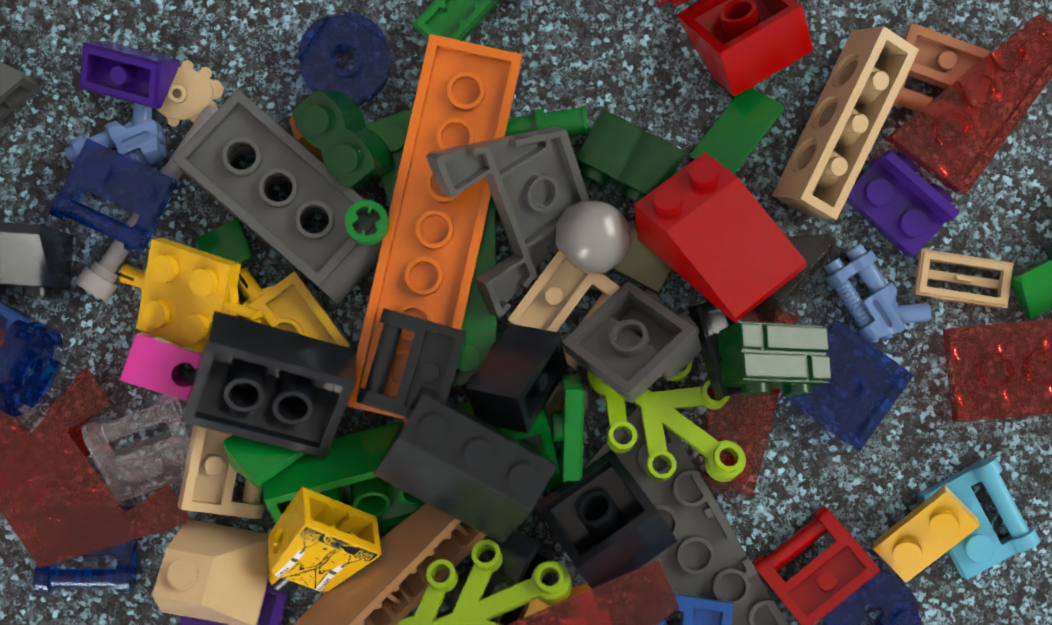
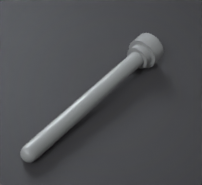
(101, 276)

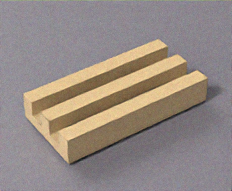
(923, 274)

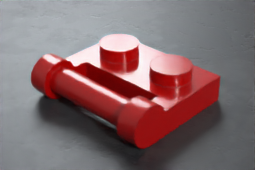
(827, 578)

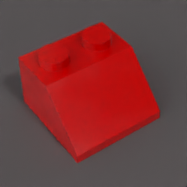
(746, 38)

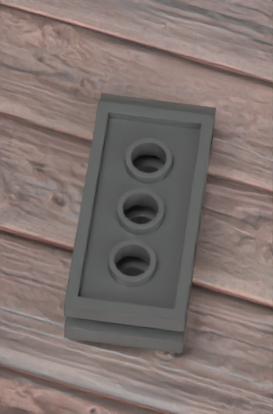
(324, 258)

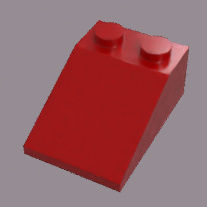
(717, 237)

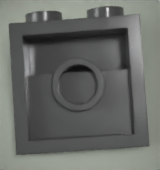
(634, 341)

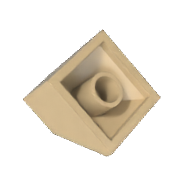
(214, 574)

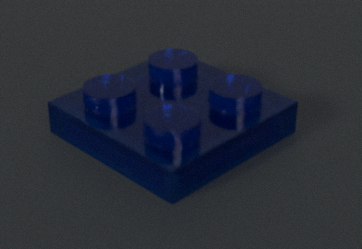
(859, 391)

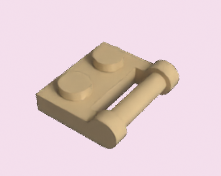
(556, 296)
(211, 480)

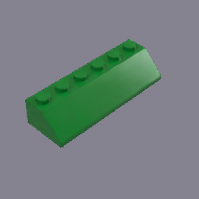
(349, 476)

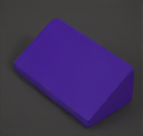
(127, 73)

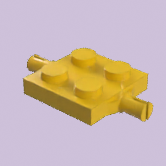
(183, 292)
(291, 308)

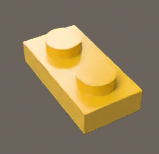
(925, 534)

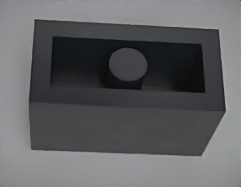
(517, 377)

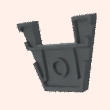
(531, 183)

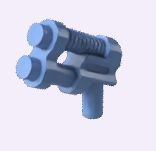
(137, 139)
(879, 311)

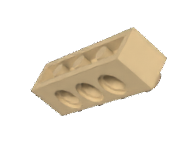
(845, 122)

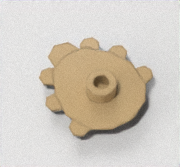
(190, 94)

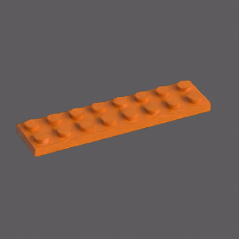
(434, 238)

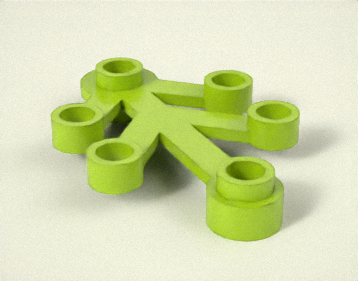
(658, 411)
(470, 607)

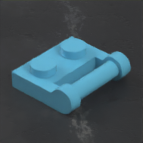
(982, 547)

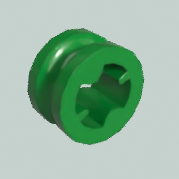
(352, 220)

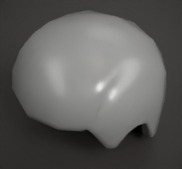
(593, 236)

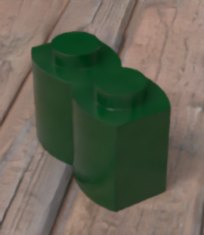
(338, 128)
(626, 157)

